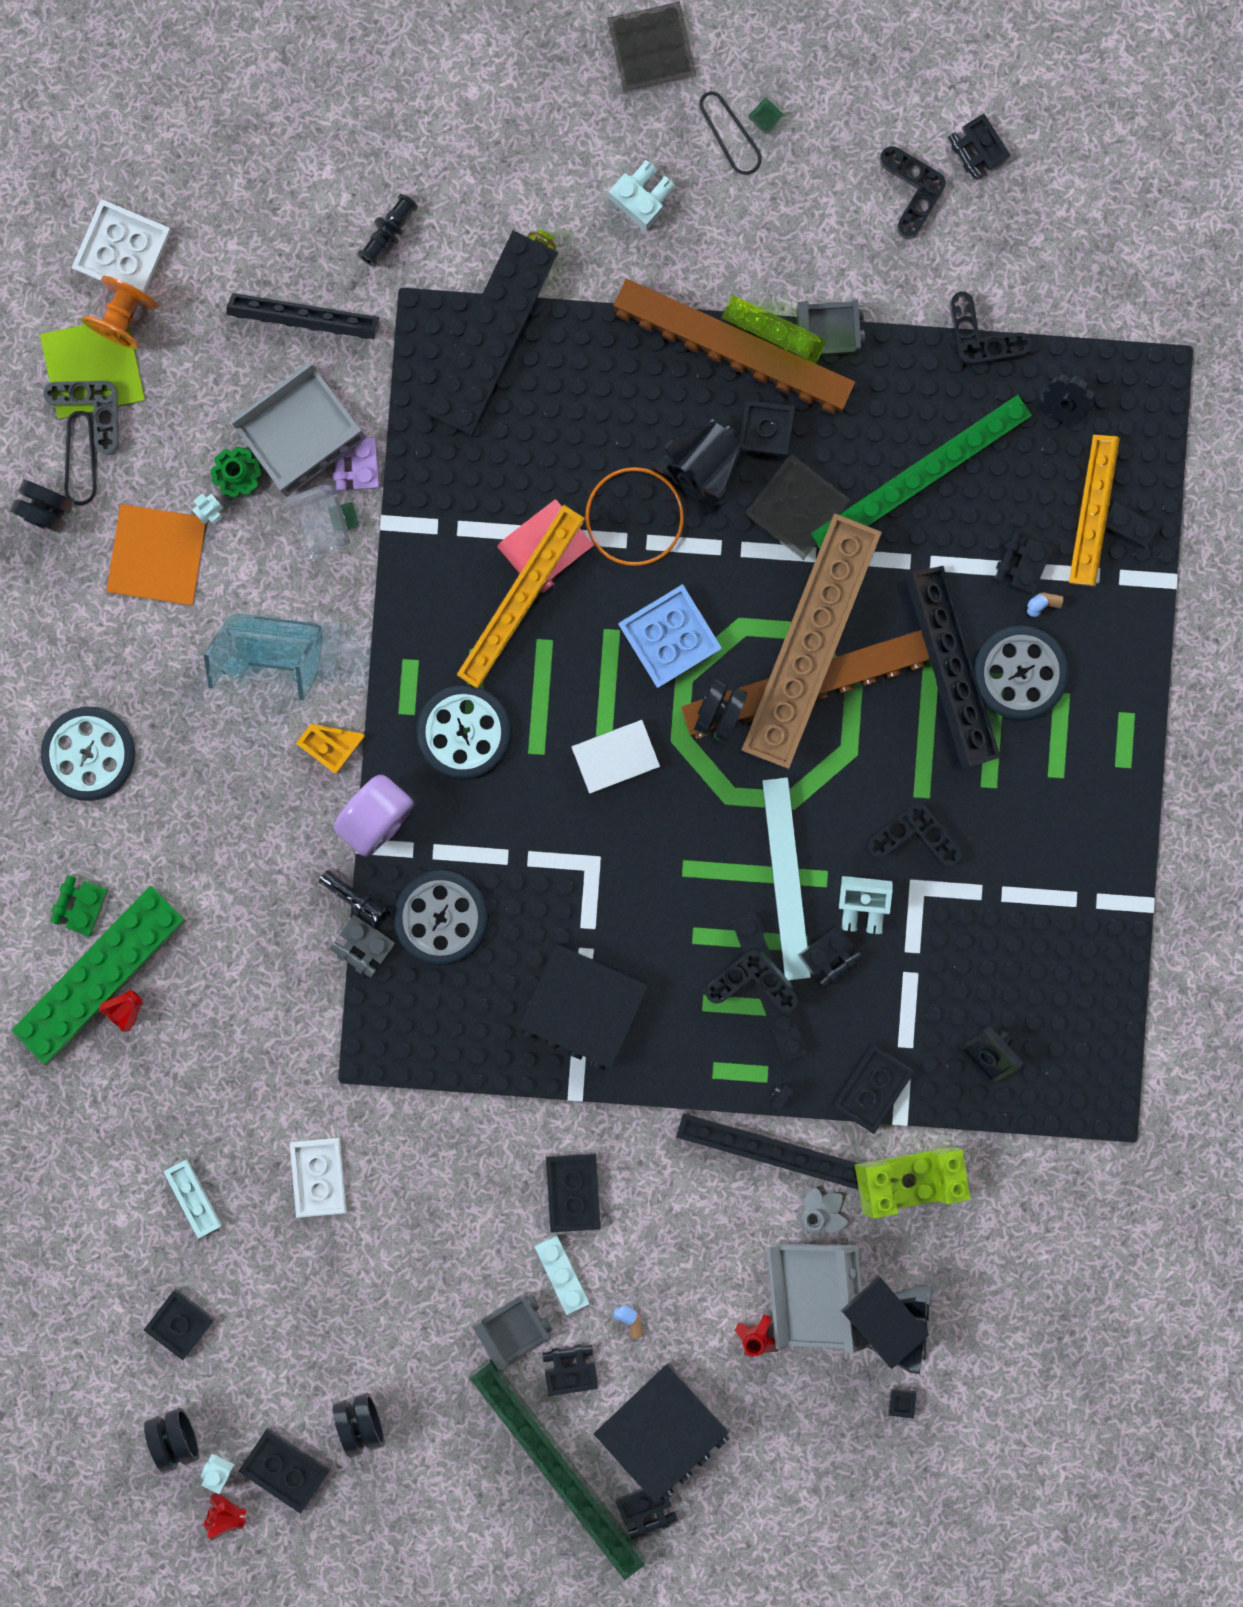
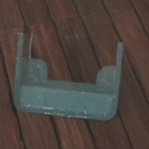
(267, 644)

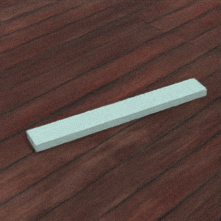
(785, 876)

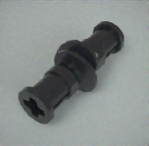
(386, 230)

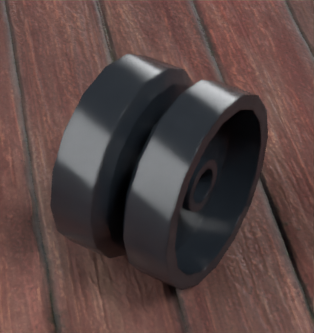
(40, 509)
(718, 710)
(358, 1425)
(171, 1440)

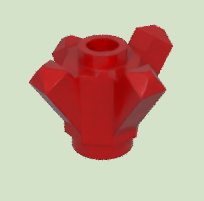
(123, 1009)
(756, 1338)
(223, 1517)

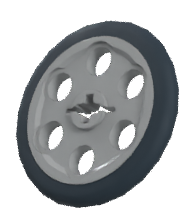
(1051, 656)
(457, 887)

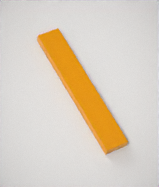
(1094, 510)

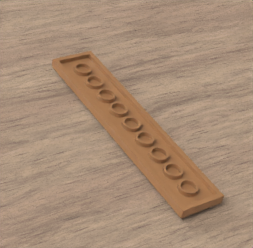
(811, 641)

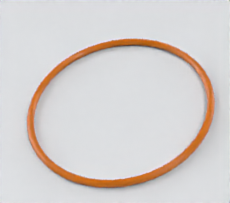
(644, 562)

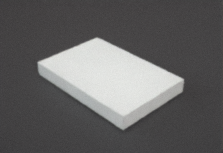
(615, 756)
(318, 1177)

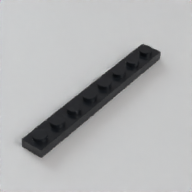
(768, 1150)

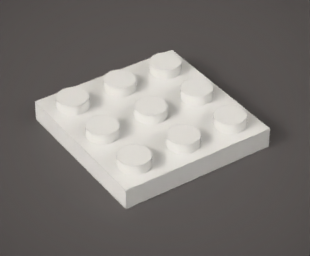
(121, 246)

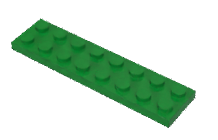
(98, 975)

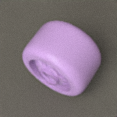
(373, 815)

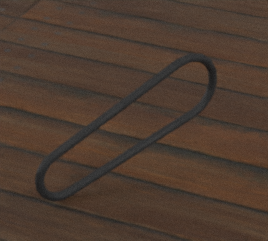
(719, 139)
(91, 453)

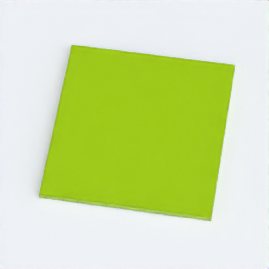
(87, 356)

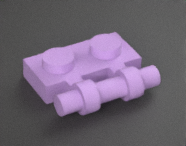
(364, 467)

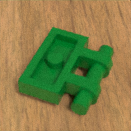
(86, 907)

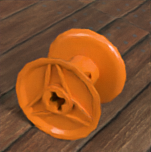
(120, 312)

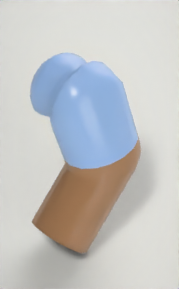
(1041, 601)
(631, 1318)

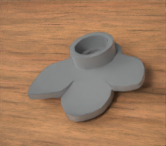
(826, 1209)

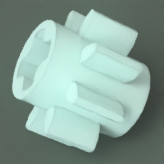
(208, 508)

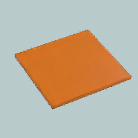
(156, 554)

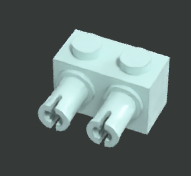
(635, 201)
(867, 896)

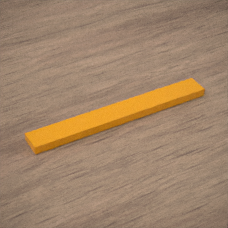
(521, 596)

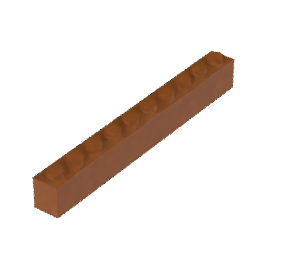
(733, 346)
(842, 673)

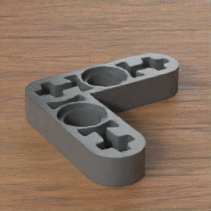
(100, 406)

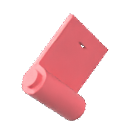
(524, 540)

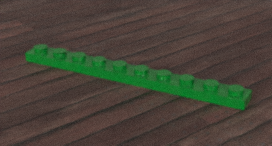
(933, 465)

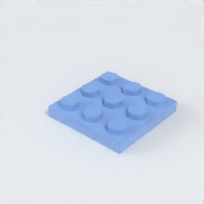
(670, 636)

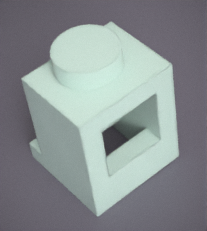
(216, 1473)

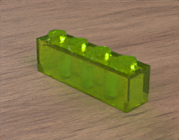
(774, 329)

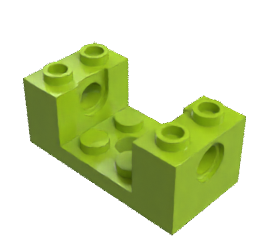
(936, 1174)

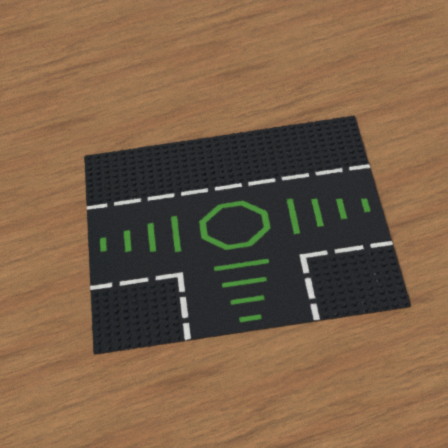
(1056, 838)

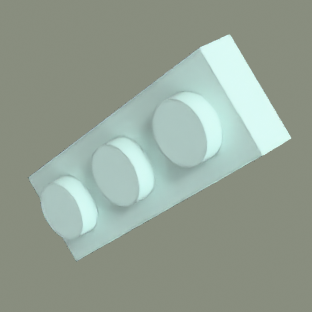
(192, 1198)
(561, 1274)

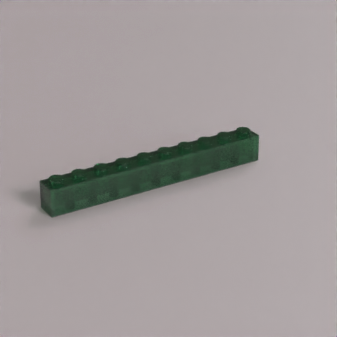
(558, 1469)

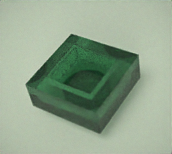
(765, 115)
(350, 515)

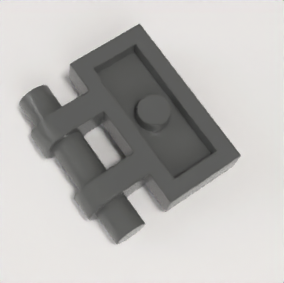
(368, 940)

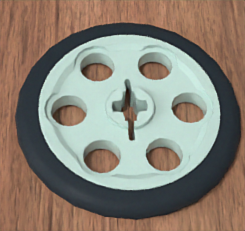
(69, 725)
(429, 727)

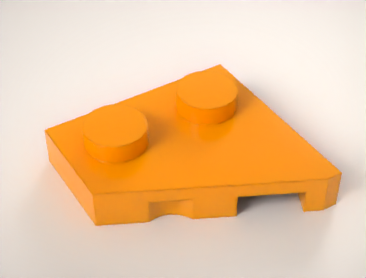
(330, 745)

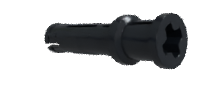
(362, 904)

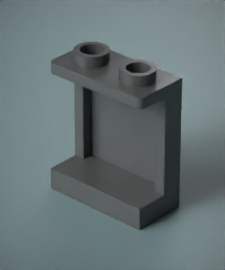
(835, 323)
(512, 1330)

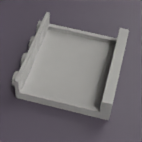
(297, 429)
(809, 1292)

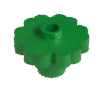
(242, 483)

